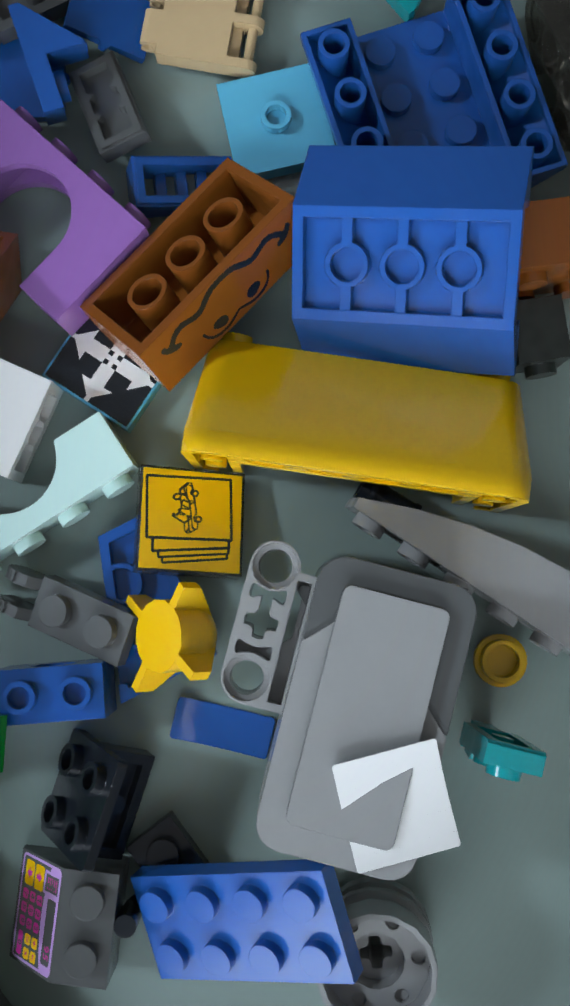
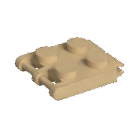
(204, 34)

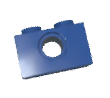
(57, 691)

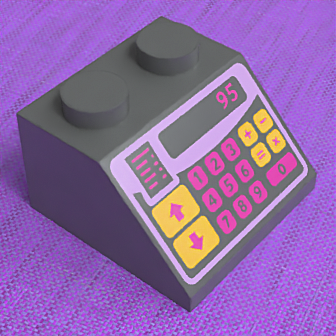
(68, 917)

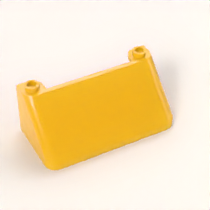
(360, 422)

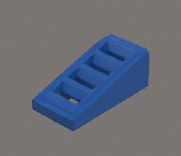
(157, 169)

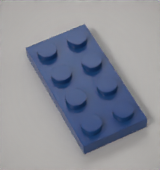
(248, 922)

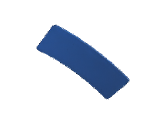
(222, 727)

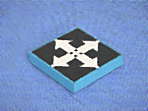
(102, 376)

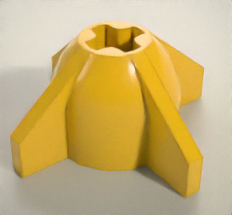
(173, 636)

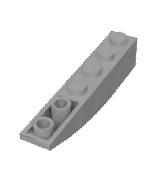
(505, 574)

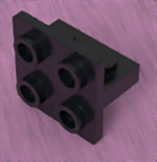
(95, 799)

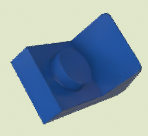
(47, 48)

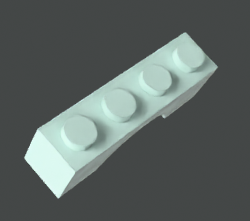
(88, 465)

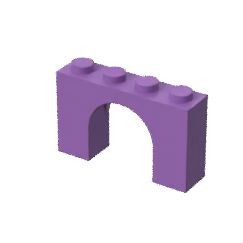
(99, 228)

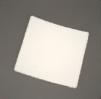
(427, 815)

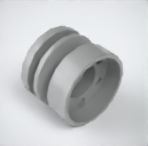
(404, 964)

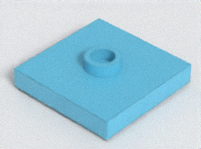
(274, 120)

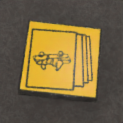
(189, 522)

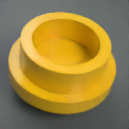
(500, 660)

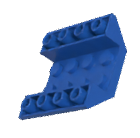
(436, 83)
(411, 254)

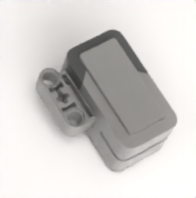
(361, 675)

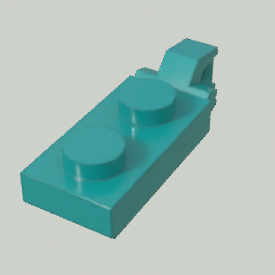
(501, 752)

